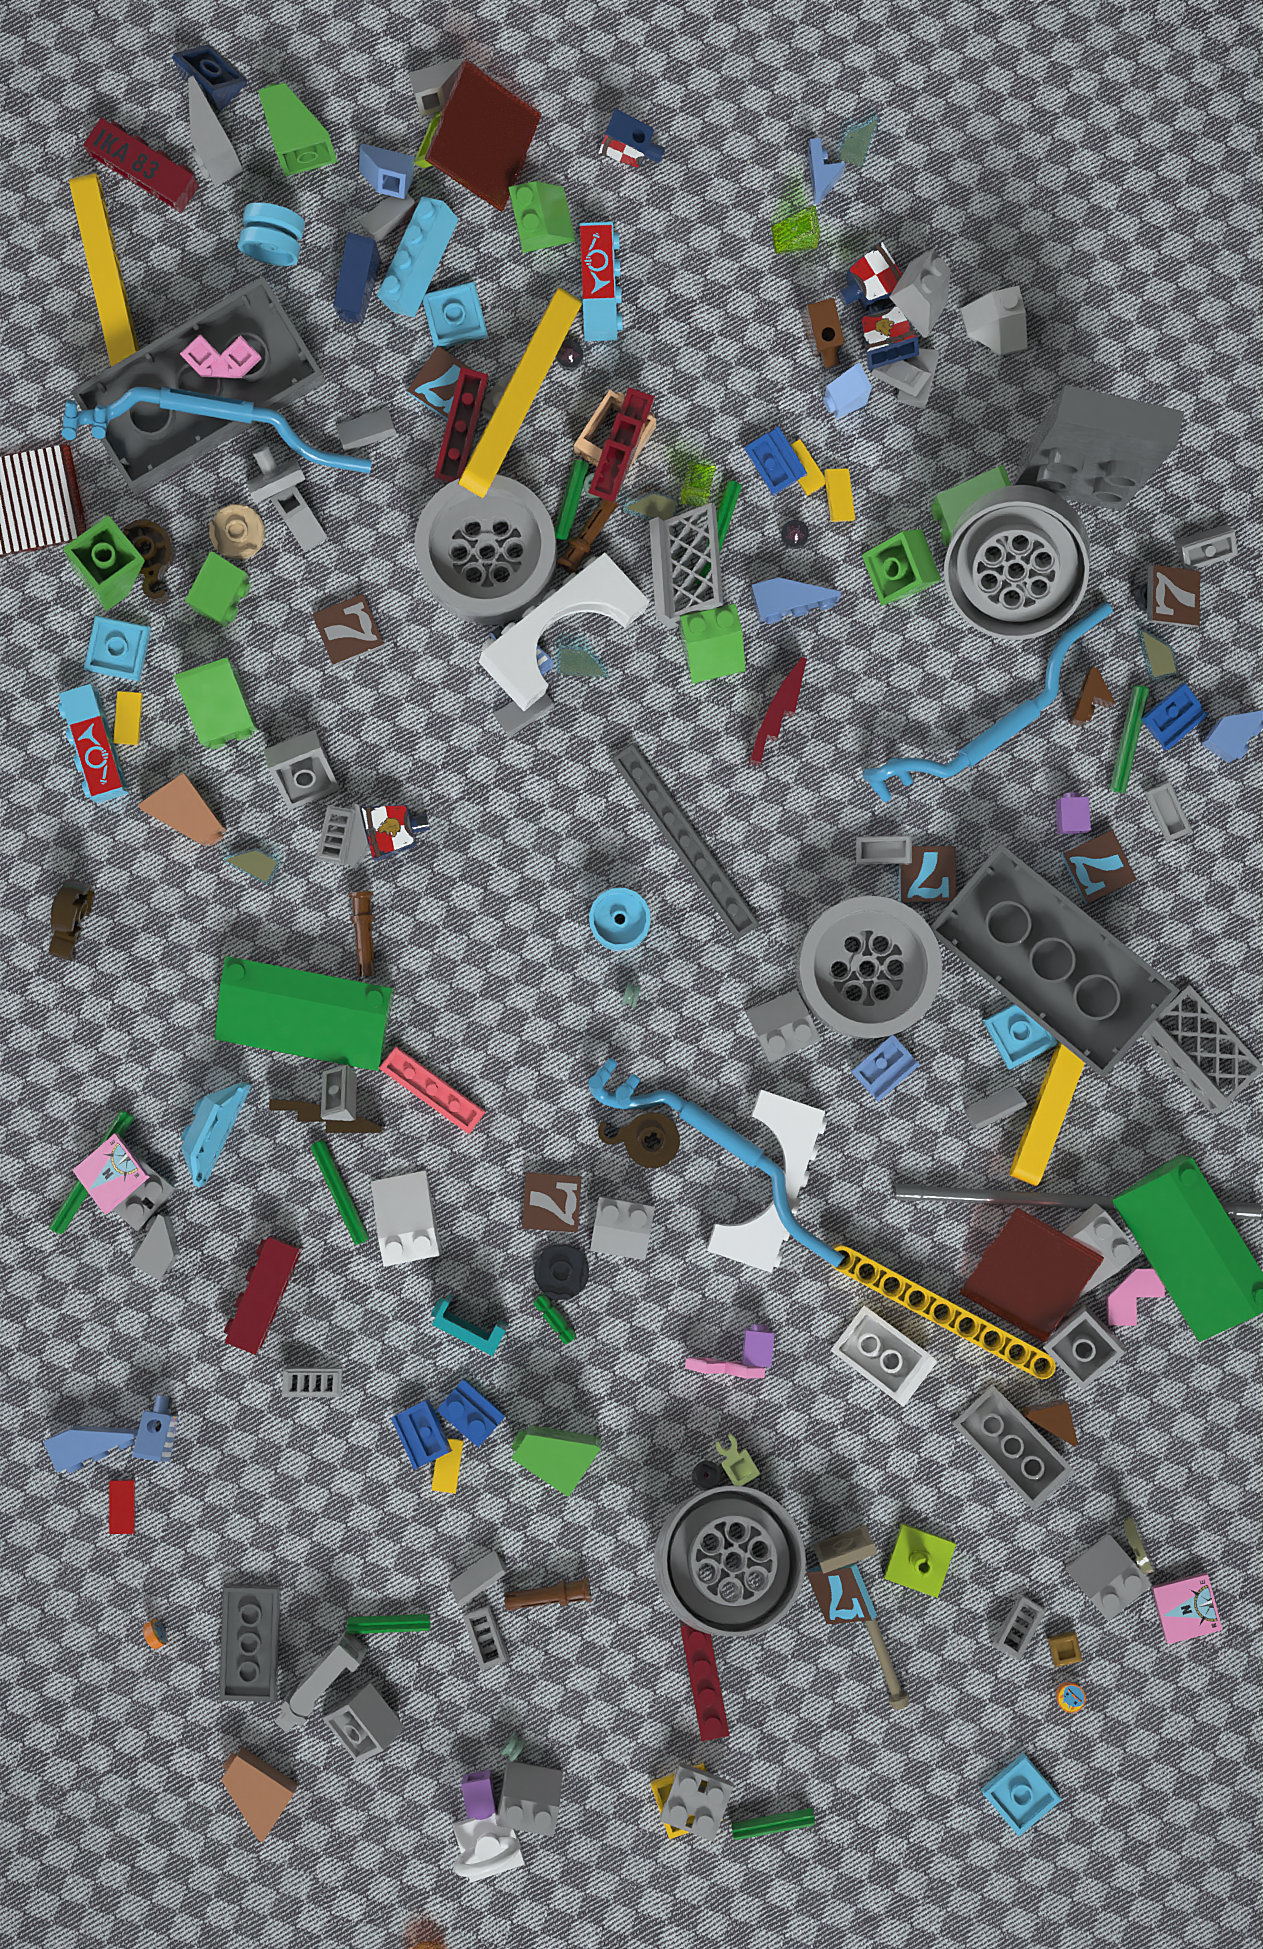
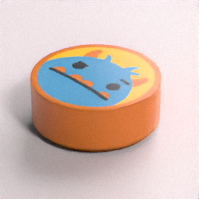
(155, 1634)
(1070, 1697)

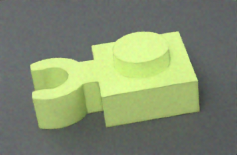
(739, 1464)

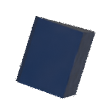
(214, 75)

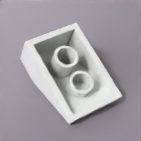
(405, 1218)
(884, 1355)

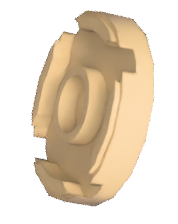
(237, 532)

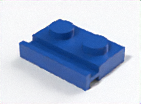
(775, 461)
(1174, 716)
(471, 1412)
(421, 1434)

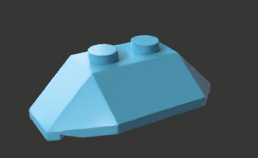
(211, 1129)

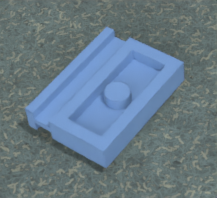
(885, 1068)

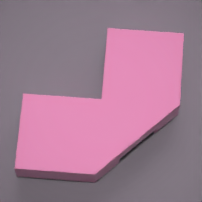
(230, 364)
(1122, 1300)
(712, 1365)

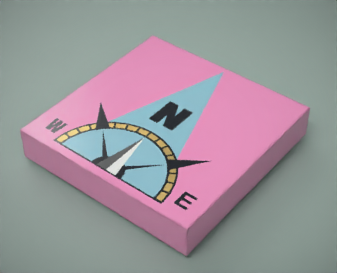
(111, 1173)
(1186, 1608)

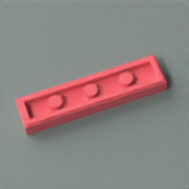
(432, 1089)

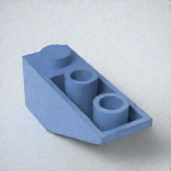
(785, 597)
(83, 1442)

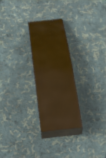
(312, 1113)

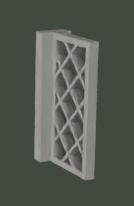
(665, 570)
(1189, 1069)

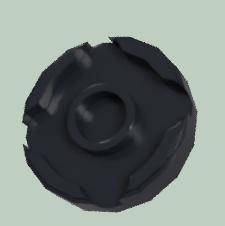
(561, 1271)

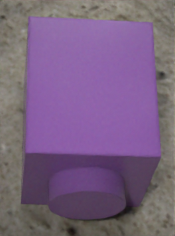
(1072, 814)
(758, 1346)
(479, 1794)

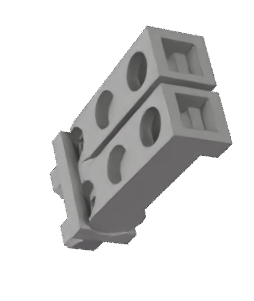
(301, 1700)

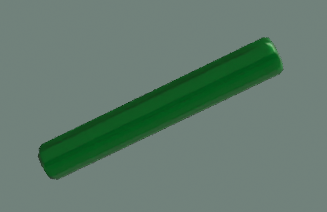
(723, 520)
(1129, 739)
(339, 1192)

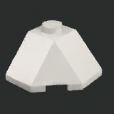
(997, 321)

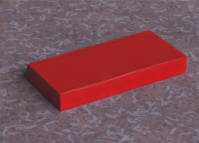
(122, 1506)

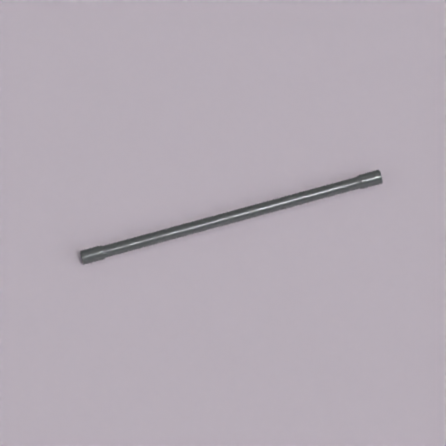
(917, 1192)

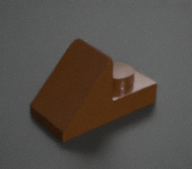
(1092, 691)

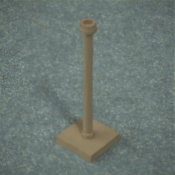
(849, 1549)

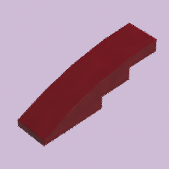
(621, 445)
(782, 704)

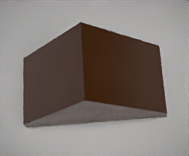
(1055, 1418)

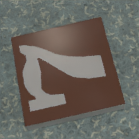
(1173, 596)
(348, 630)
(551, 1202)

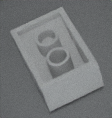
(212, 147)

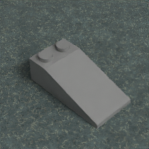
(1102, 1235)
(1014, 1447)

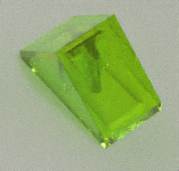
(797, 232)
(697, 484)

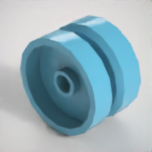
(271, 234)
(619, 936)

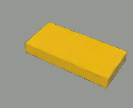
(814, 478)
(839, 495)
(128, 718)
(448, 1467)

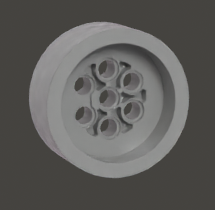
(1050, 528)
(443, 531)
(907, 942)
(681, 1553)

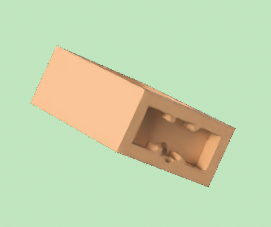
(591, 452)

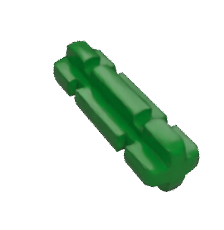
(554, 1319)

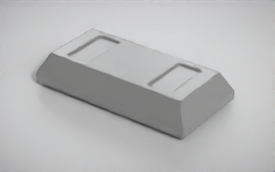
(903, 376)
(1168, 811)
(884, 849)

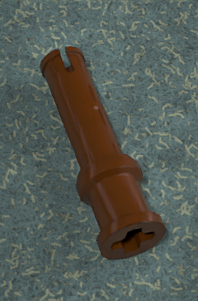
(580, 545)
(362, 920)
(561, 1593)

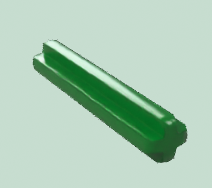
(571, 499)
(388, 1624)
(773, 1824)

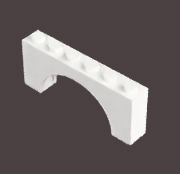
(596, 589)
(796, 1130)

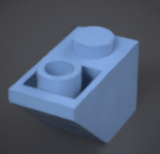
(386, 170)
(1231, 733)

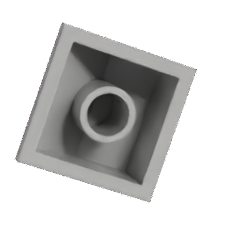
(923, 291)
(301, 769)
(783, 1026)
(622, 1227)
(1084, 1346)
(1108, 1577)
(364, 1723)
(529, 1798)

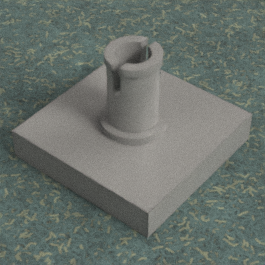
(273, 478)

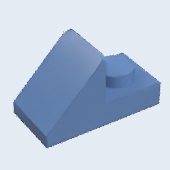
(822, 174)

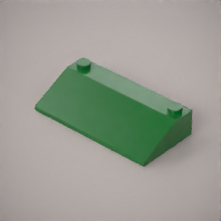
(303, 1013)
(1193, 1247)

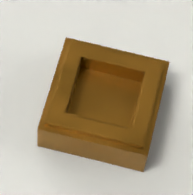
(1064, 1648)

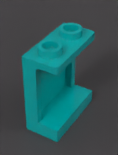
(464, 1330)

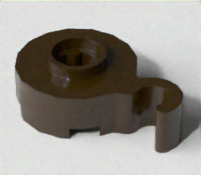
(157, 560)
(67, 912)
(634, 1135)

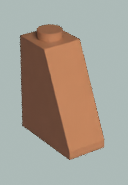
(185, 810)
(257, 1790)

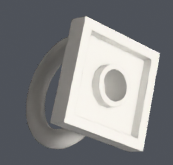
(486, 1848)

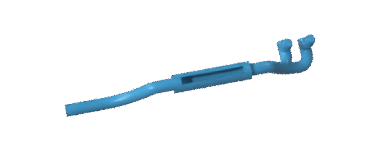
(208, 406)
(1000, 731)
(722, 1135)

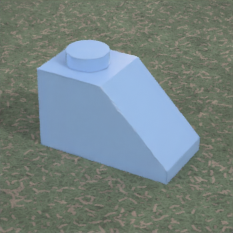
(847, 392)

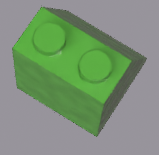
(295, 132)
(951, 503)
(105, 562)
(713, 643)
(217, 703)
(555, 1455)

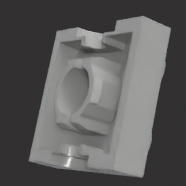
(155, 1189)
(692, 1798)

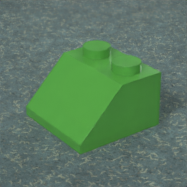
(541, 215)
(901, 566)
(218, 590)

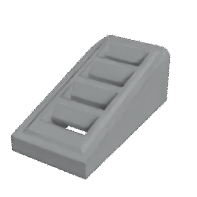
(340, 858)
(289, 1371)
(1004, 1631)
(495, 1634)

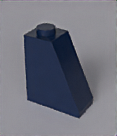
(356, 278)

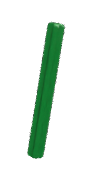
(79, 1192)

